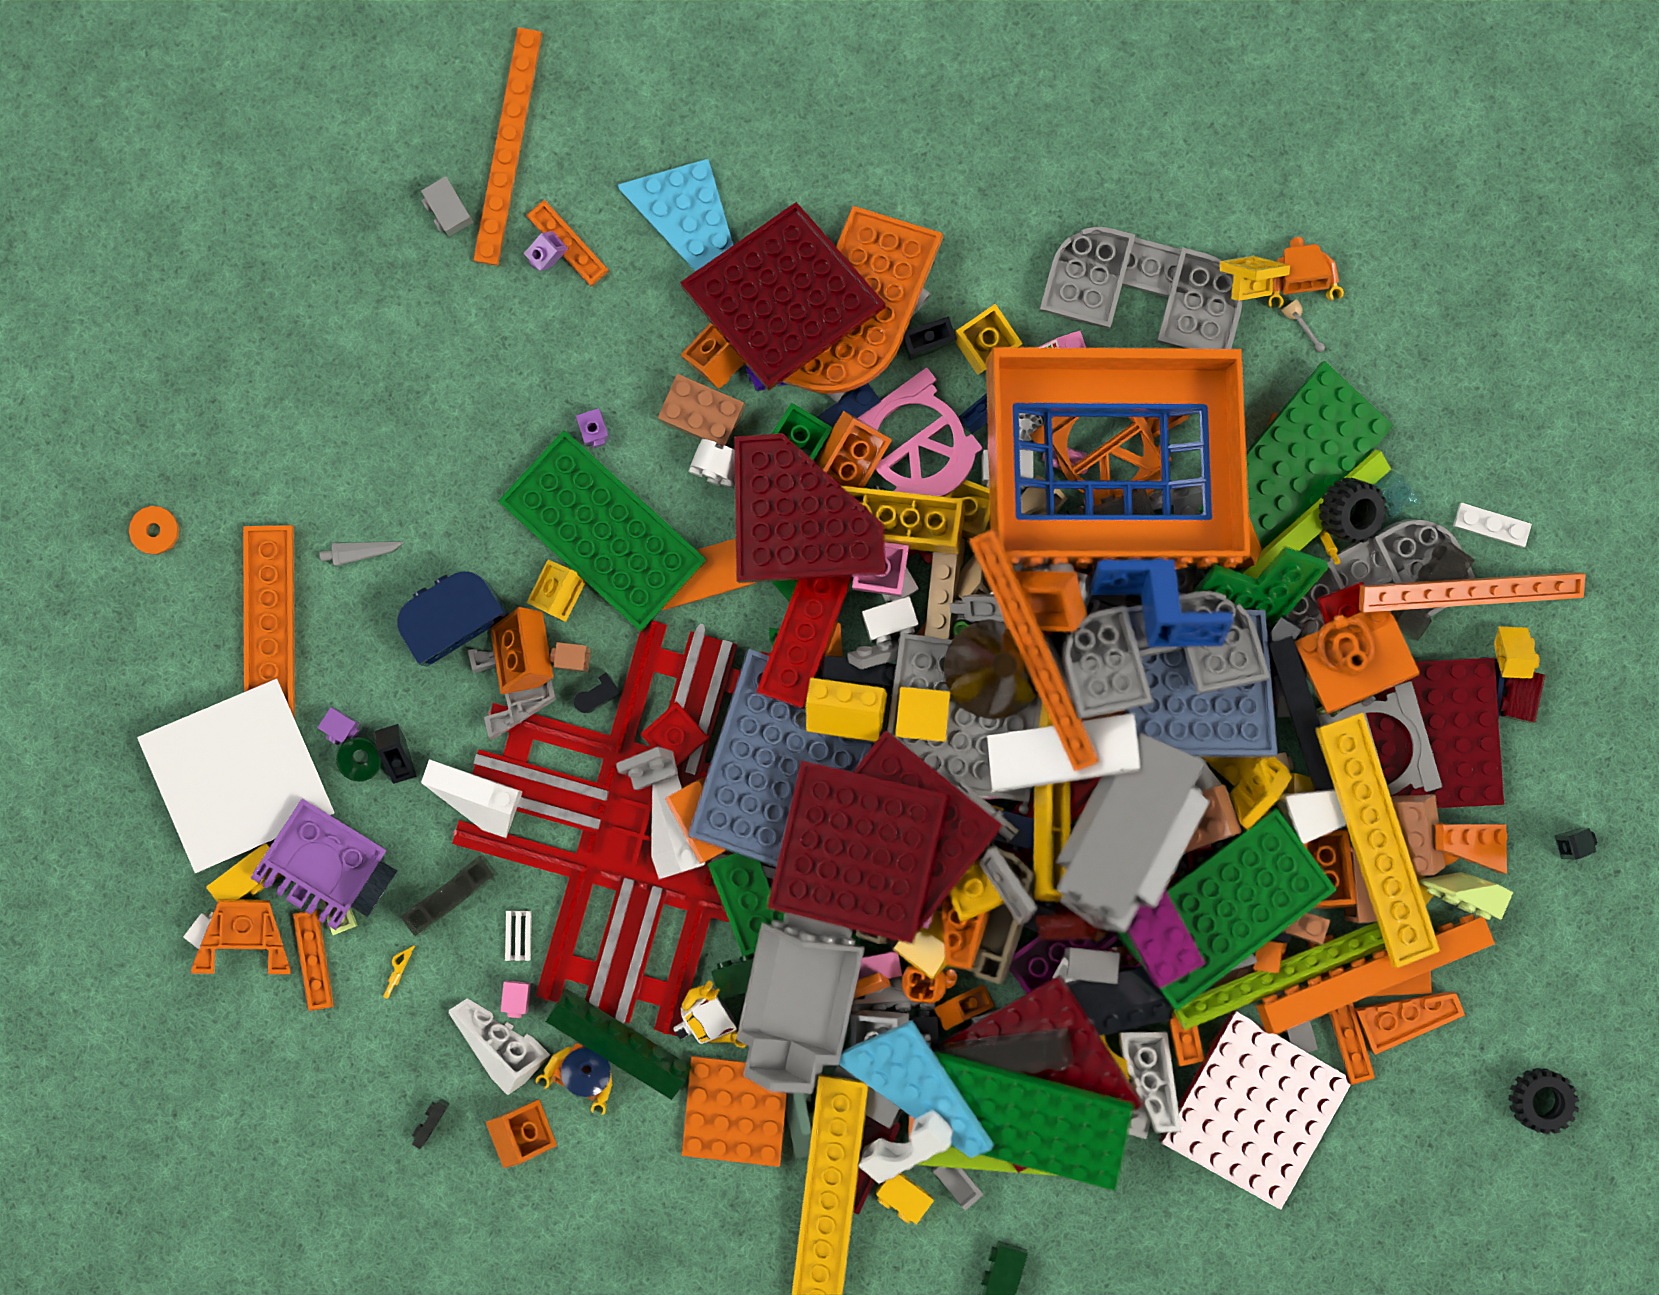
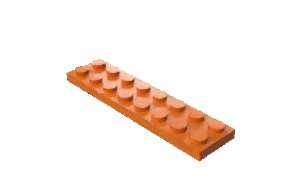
(269, 608)

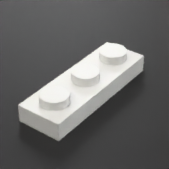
(1492, 525)

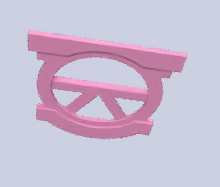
(962, 455)

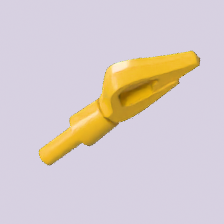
(1329, 546)
(398, 970)

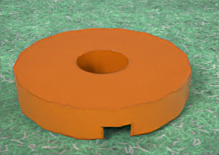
(168, 530)

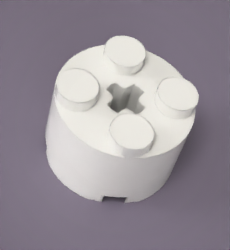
(715, 463)

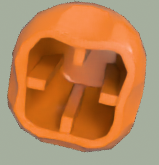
(922, 989)

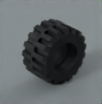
(1367, 515)
(1562, 1109)

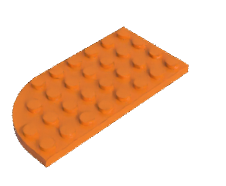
(896, 264)

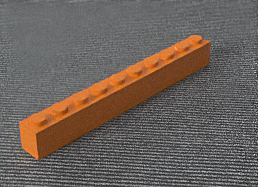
(1368, 977)

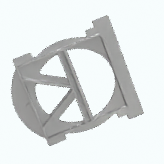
(1403, 706)

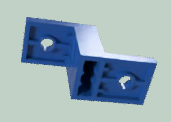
(1160, 603)

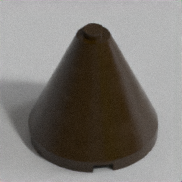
(988, 671)

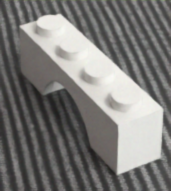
(886, 1159)

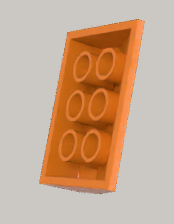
(1388, 667)

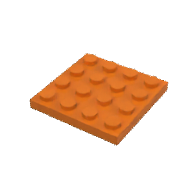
(732, 1115)

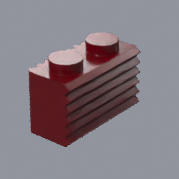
(1522, 698)

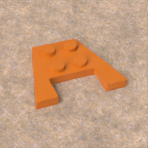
(242, 926)

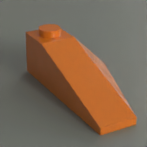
(961, 938)

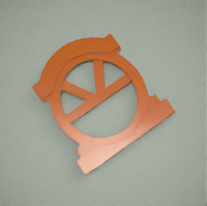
(1148, 464)

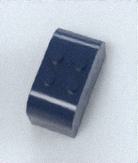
(448, 615)

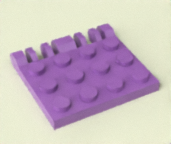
(321, 860)

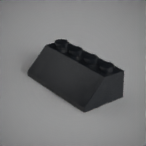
(1122, 1005)

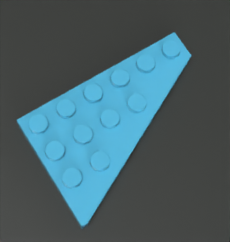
(684, 210)
(911, 1077)

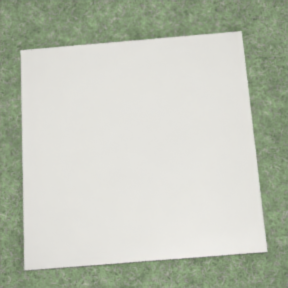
(233, 774)

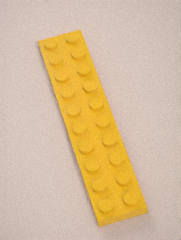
(1377, 840)
(830, 1186)

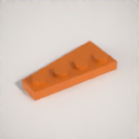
(1405, 1019)

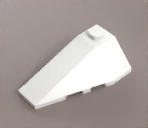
(478, 799)
(669, 845)
(503, 1053)
(1153, 1077)

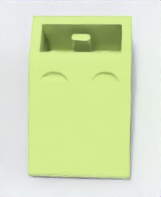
(1470, 893)

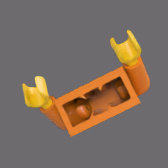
(1308, 271)

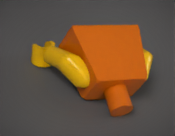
(552, 1073)

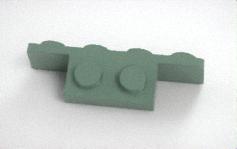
(800, 1122)

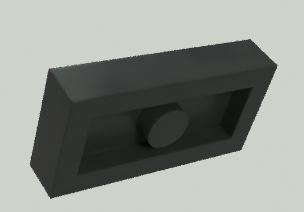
(434, 1115)

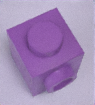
(545, 251)
(593, 428)
(338, 726)

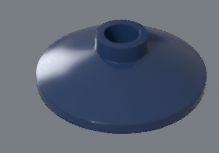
(585, 1084)

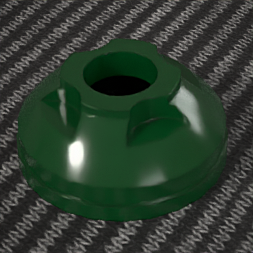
(350, 767)

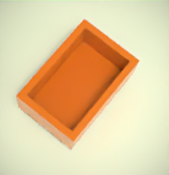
(1053, 599)

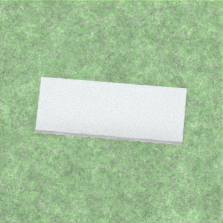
(1039, 757)

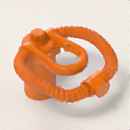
(1356, 660)

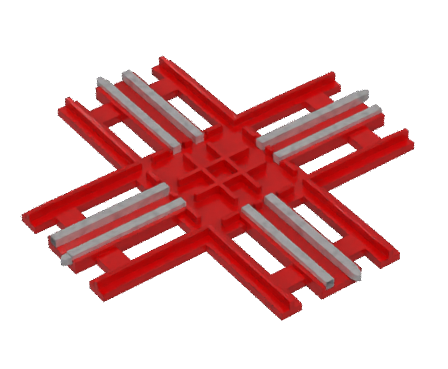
(616, 833)

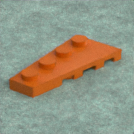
(1475, 844)

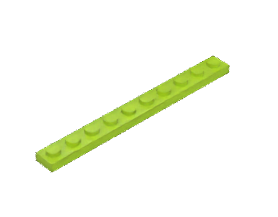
(1292, 971)

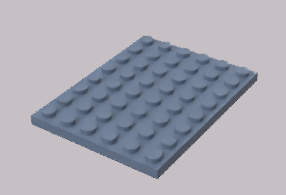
(757, 769)

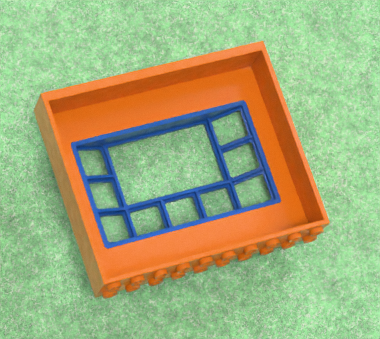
(1120, 385)

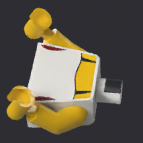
(707, 1017)

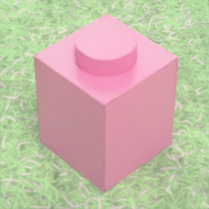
(515, 998)

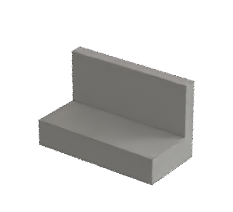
(1092, 965)

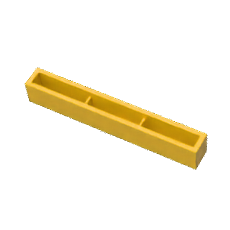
(1050, 831)

